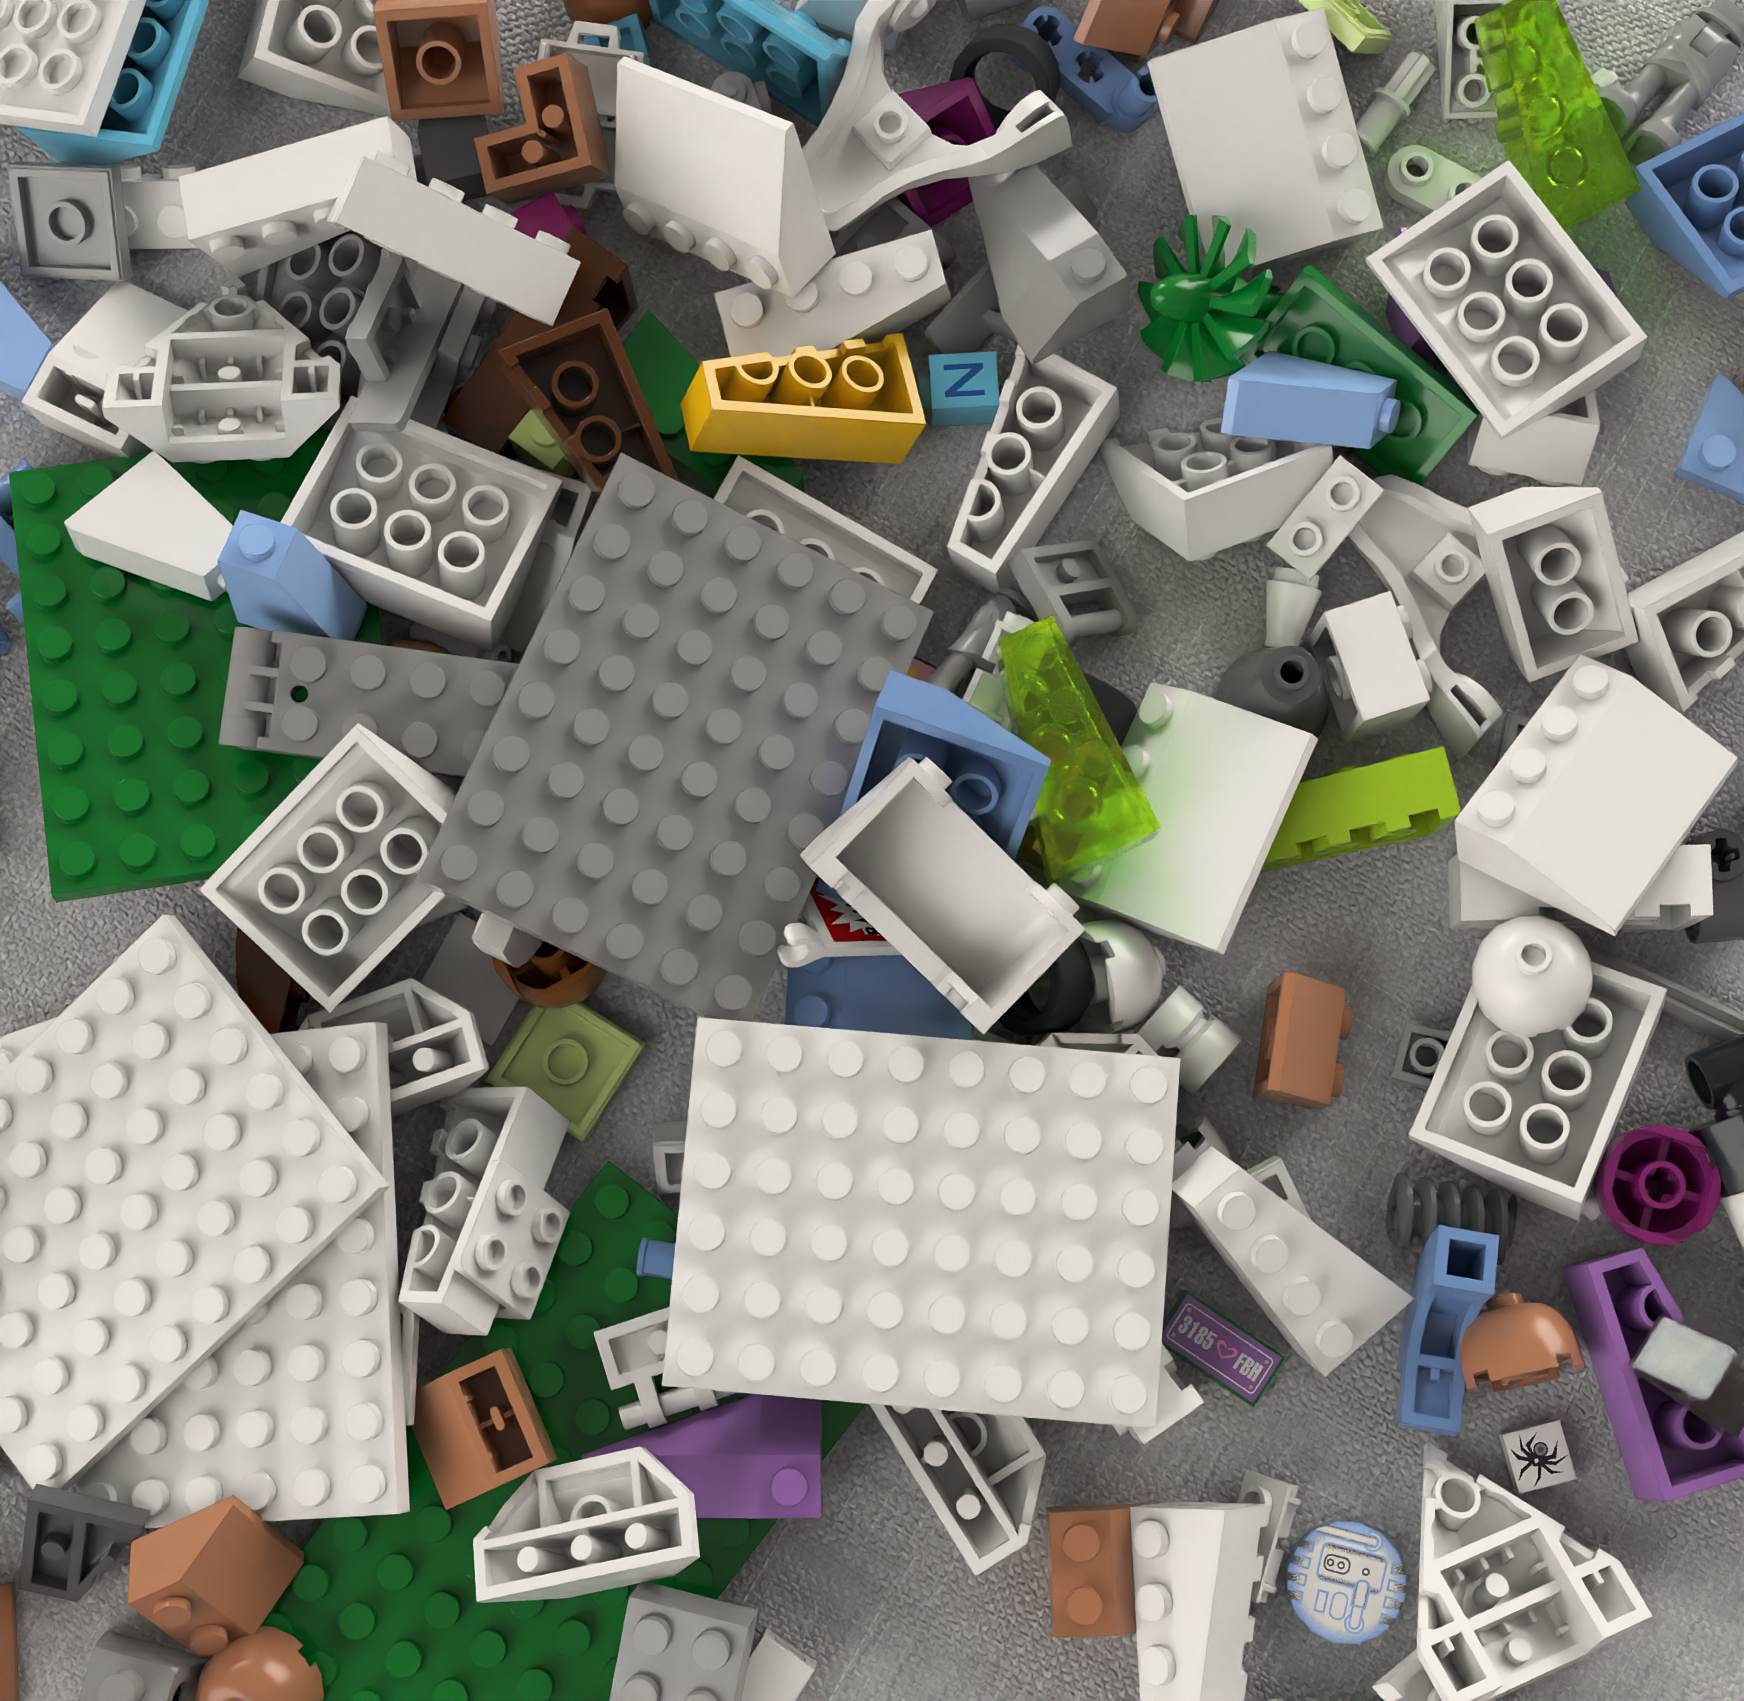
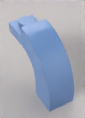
(1449, 1290)

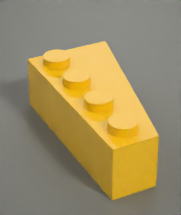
(808, 404)

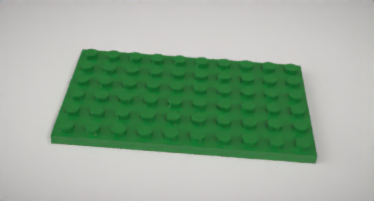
(394, 1595)

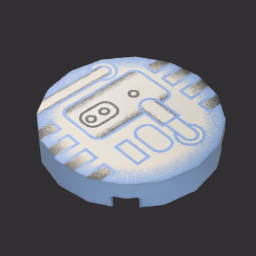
(1345, 1581)

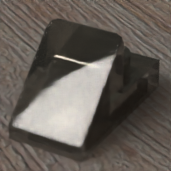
(1694, 1373)

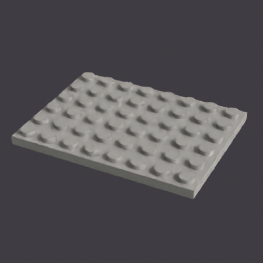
(674, 744)

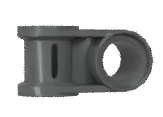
(1727, 888)

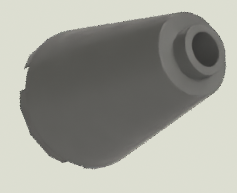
(1280, 686)

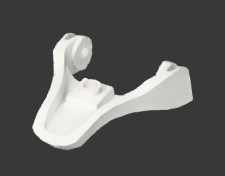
(879, 147)
(1430, 564)

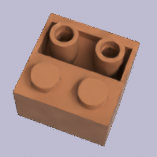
(480, 1428)

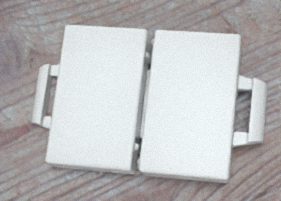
(603, 77)

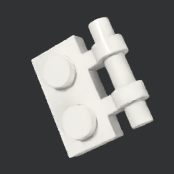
(636, 1354)

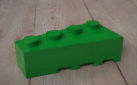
(664, 375)

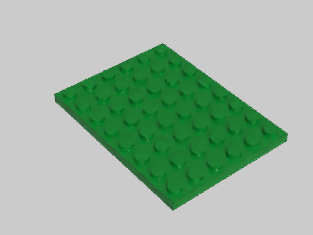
(136, 688)

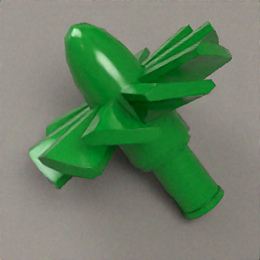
(1208, 313)

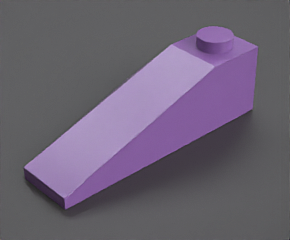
(744, 1457)

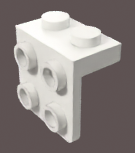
(510, 1239)

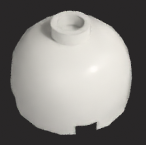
(1124, 975)
(1532, 975)

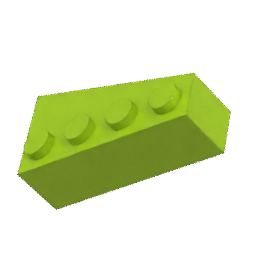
(1366, 808)

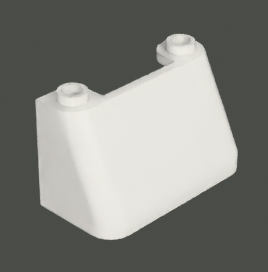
(944, 892)

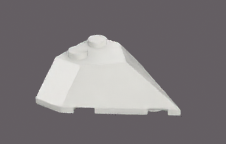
(225, 384)
(1507, 1589)

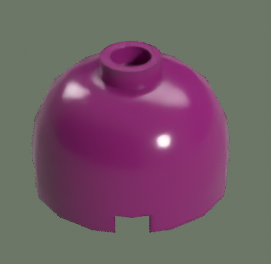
(1657, 1185)

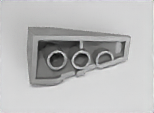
(1045, 262)

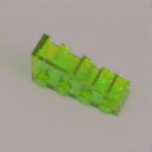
(1551, 111)
(1090, 795)

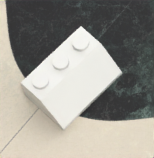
(1553, 576)

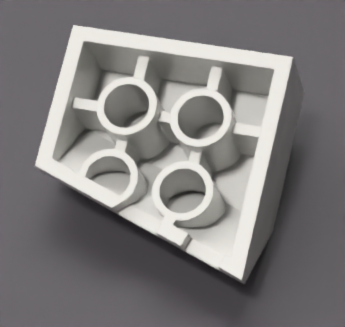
(1212, 486)

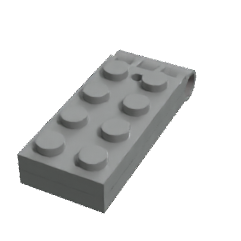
(412, 699)
(682, 1647)

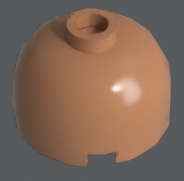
(1517, 1345)
(260, 1669)

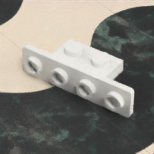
(155, 207)

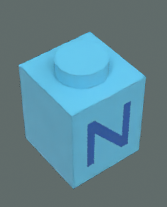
(960, 388)

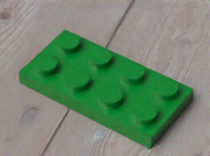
(1329, 327)

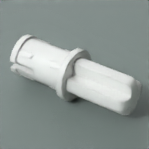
(1393, 101)

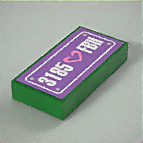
(1220, 1348)

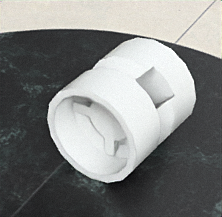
(1183, 1033)

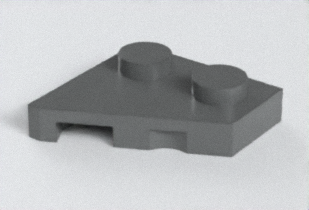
(73, 1540)

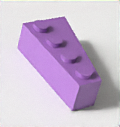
(1660, 1441)

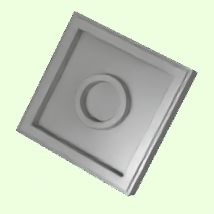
(70, 221)

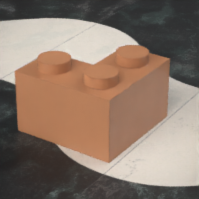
(557, 144)

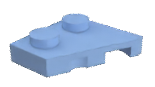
(1716, 443)

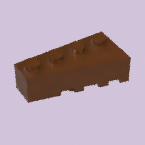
(586, 397)
(489, 403)

